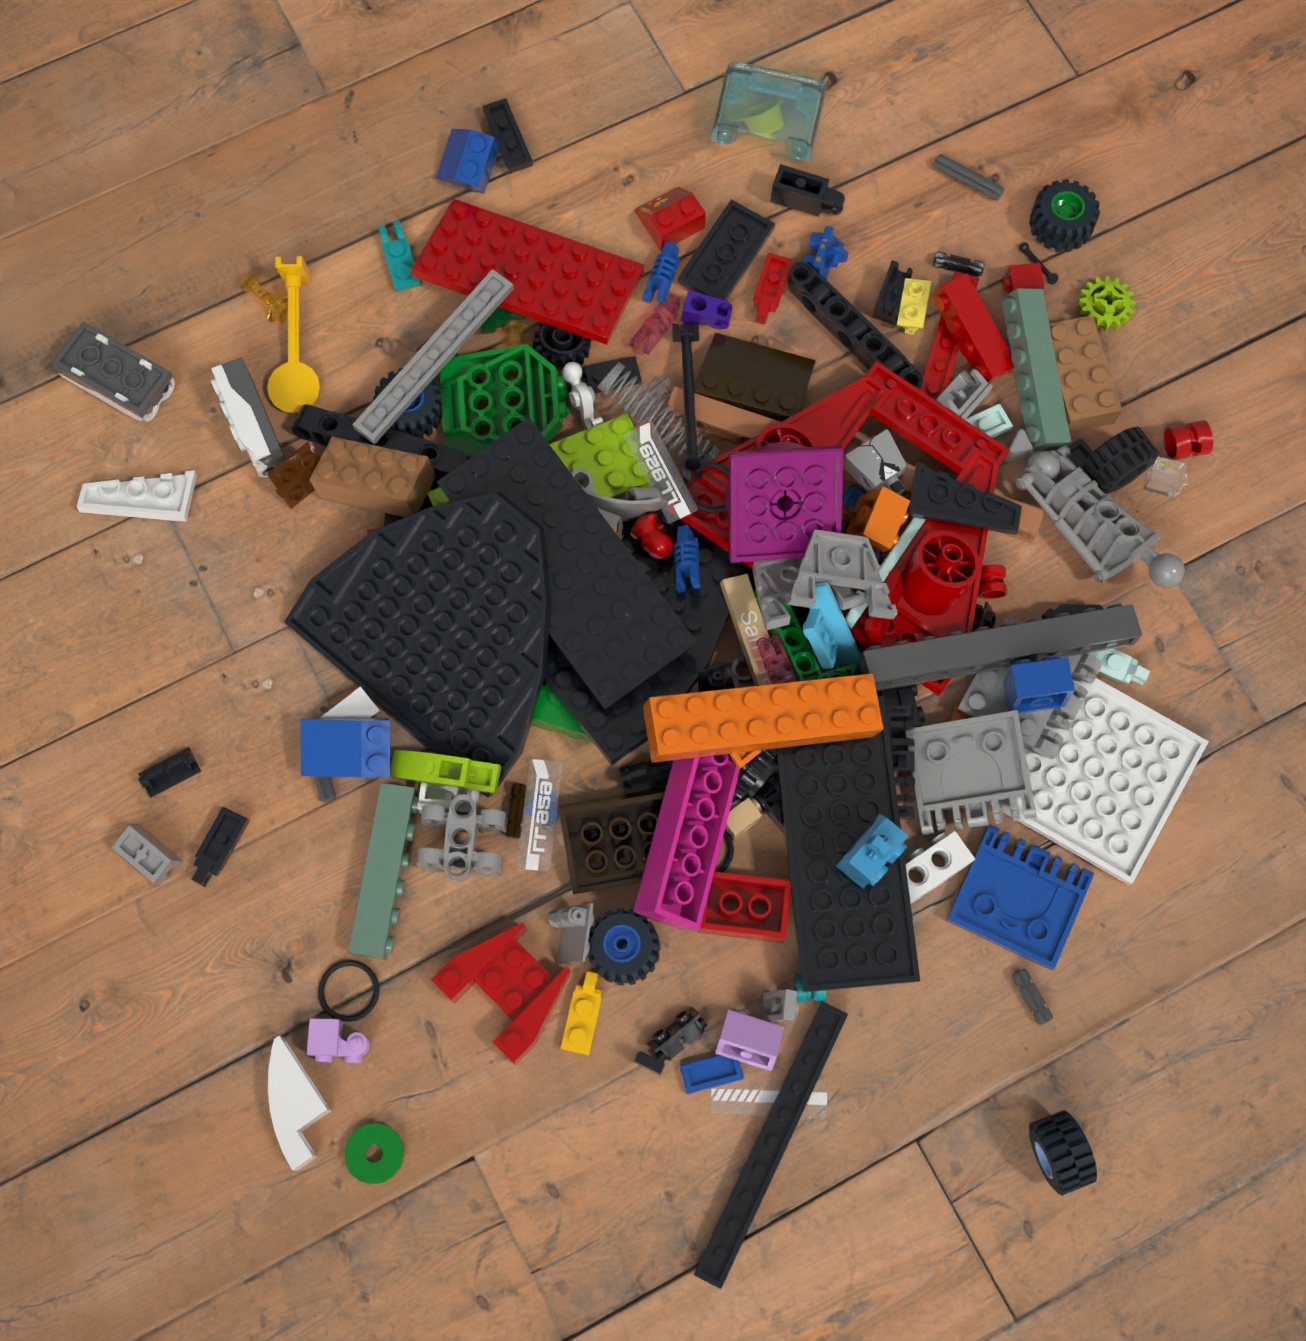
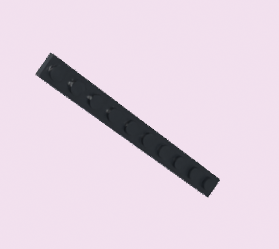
(770, 1145)

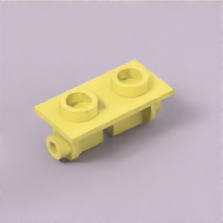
(913, 305)

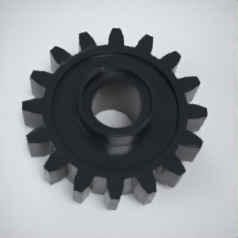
(560, 345)
(755, 773)

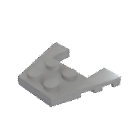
(842, 562)
(773, 586)

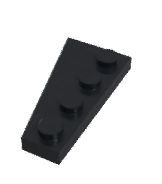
(950, 501)

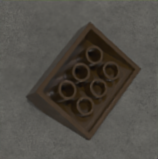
(754, 377)
(609, 838)

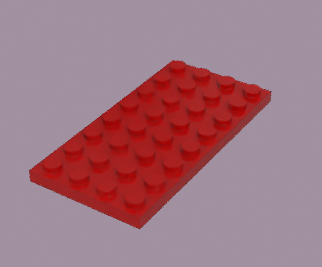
(550, 274)

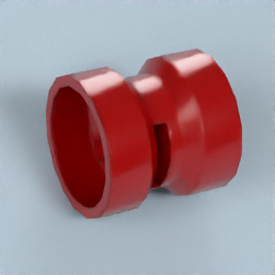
(993, 582)

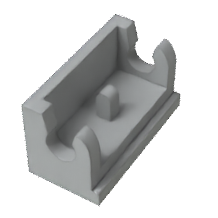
(964, 393)
(146, 853)

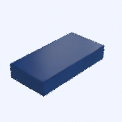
(710, 1073)

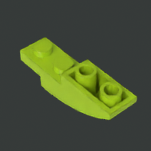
(445, 771)

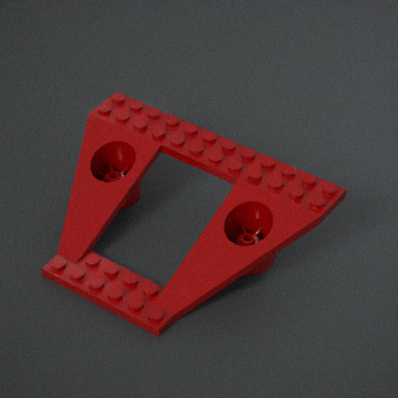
(929, 597)

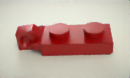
(771, 285)

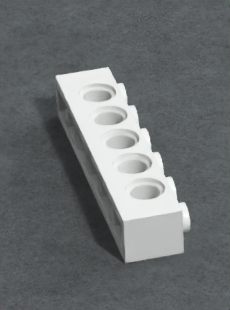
(954, 854)

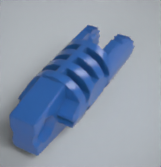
(662, 273)
(686, 559)

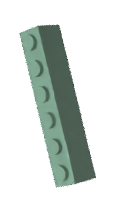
(1036, 369)
(384, 871)

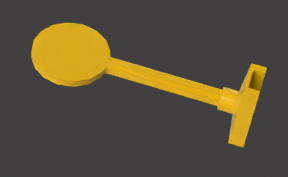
(293, 381)

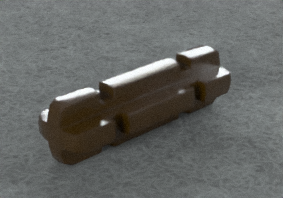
(515, 810)

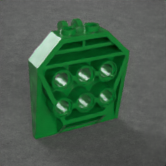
(537, 386)

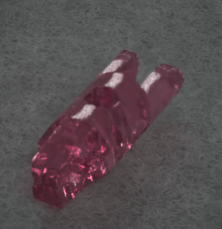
(656, 324)
(775, 660)

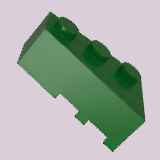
(554, 717)

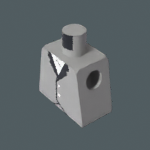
(877, 464)

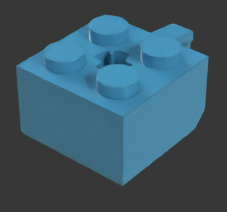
(875, 847)

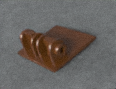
(293, 475)

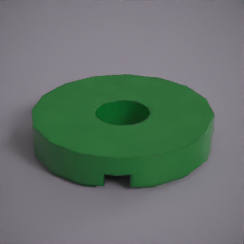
(356, 1153)

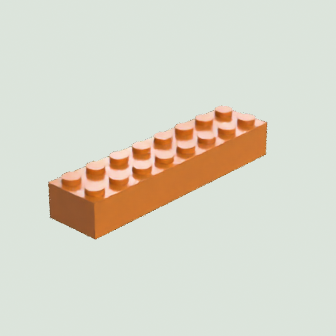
(762, 717)

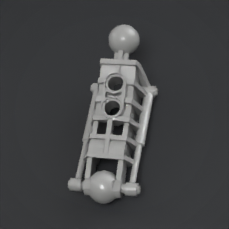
(1093, 522)

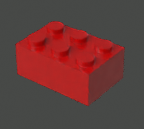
(747, 907)

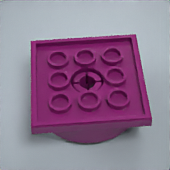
(757, 480)

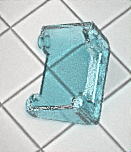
(770, 106)

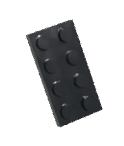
(726, 252)

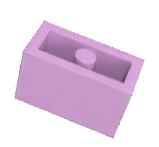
(750, 1040)

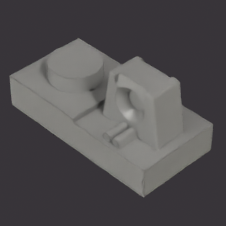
(779, 1006)

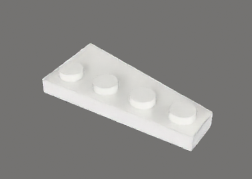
(151, 498)

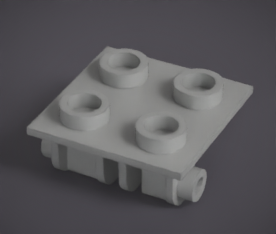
(575, 927)

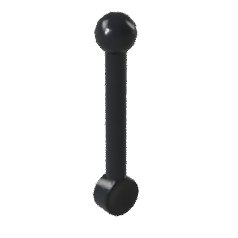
(1052, 277)

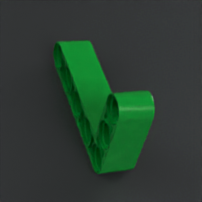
(801, 654)

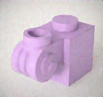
(327, 1041)

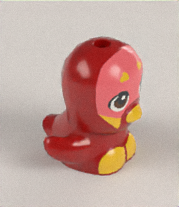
(652, 538)

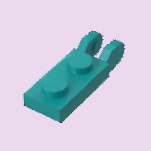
(399, 258)

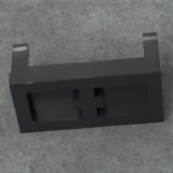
(890, 296)

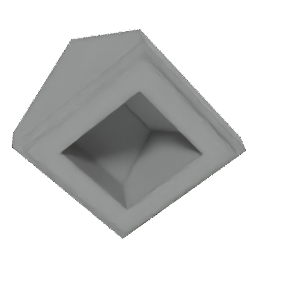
(1019, 448)

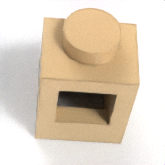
(743, 817)

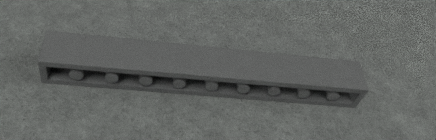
(1001, 647)

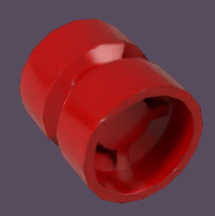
(1188, 440)

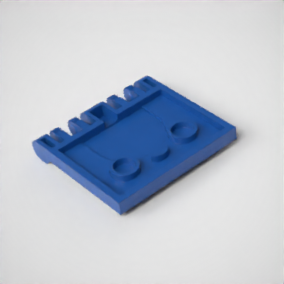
(1018, 901)

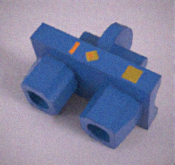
(829, 252)

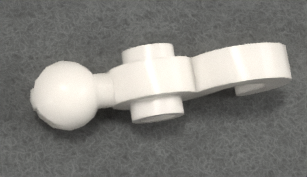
(581, 395)

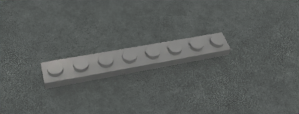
(433, 356)

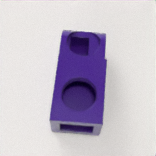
(706, 310)

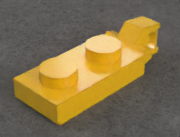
(582, 1016)

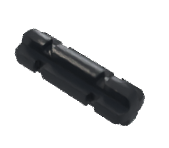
(958, 263)

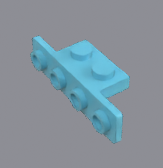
(829, 631)

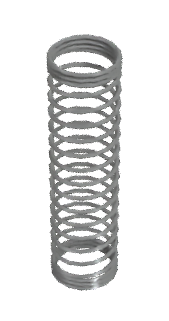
(606, 385)

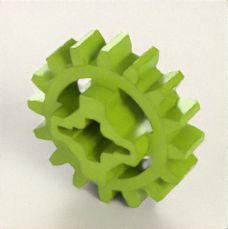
(1110, 301)

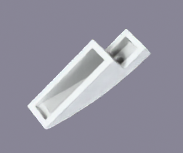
(292, 1103)

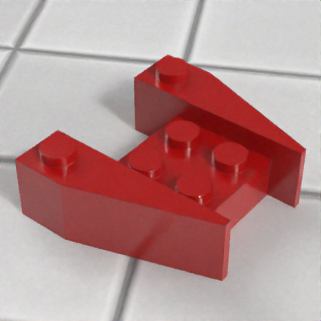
(512, 981)

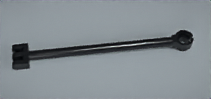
(692, 462)

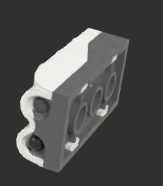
(114, 373)
(247, 415)

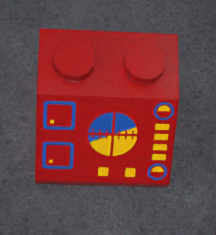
(672, 217)

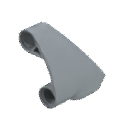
(634, 504)

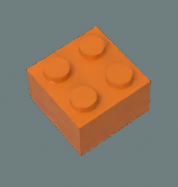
(879, 518)

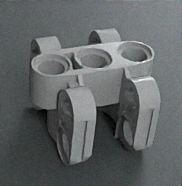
(446, 859)

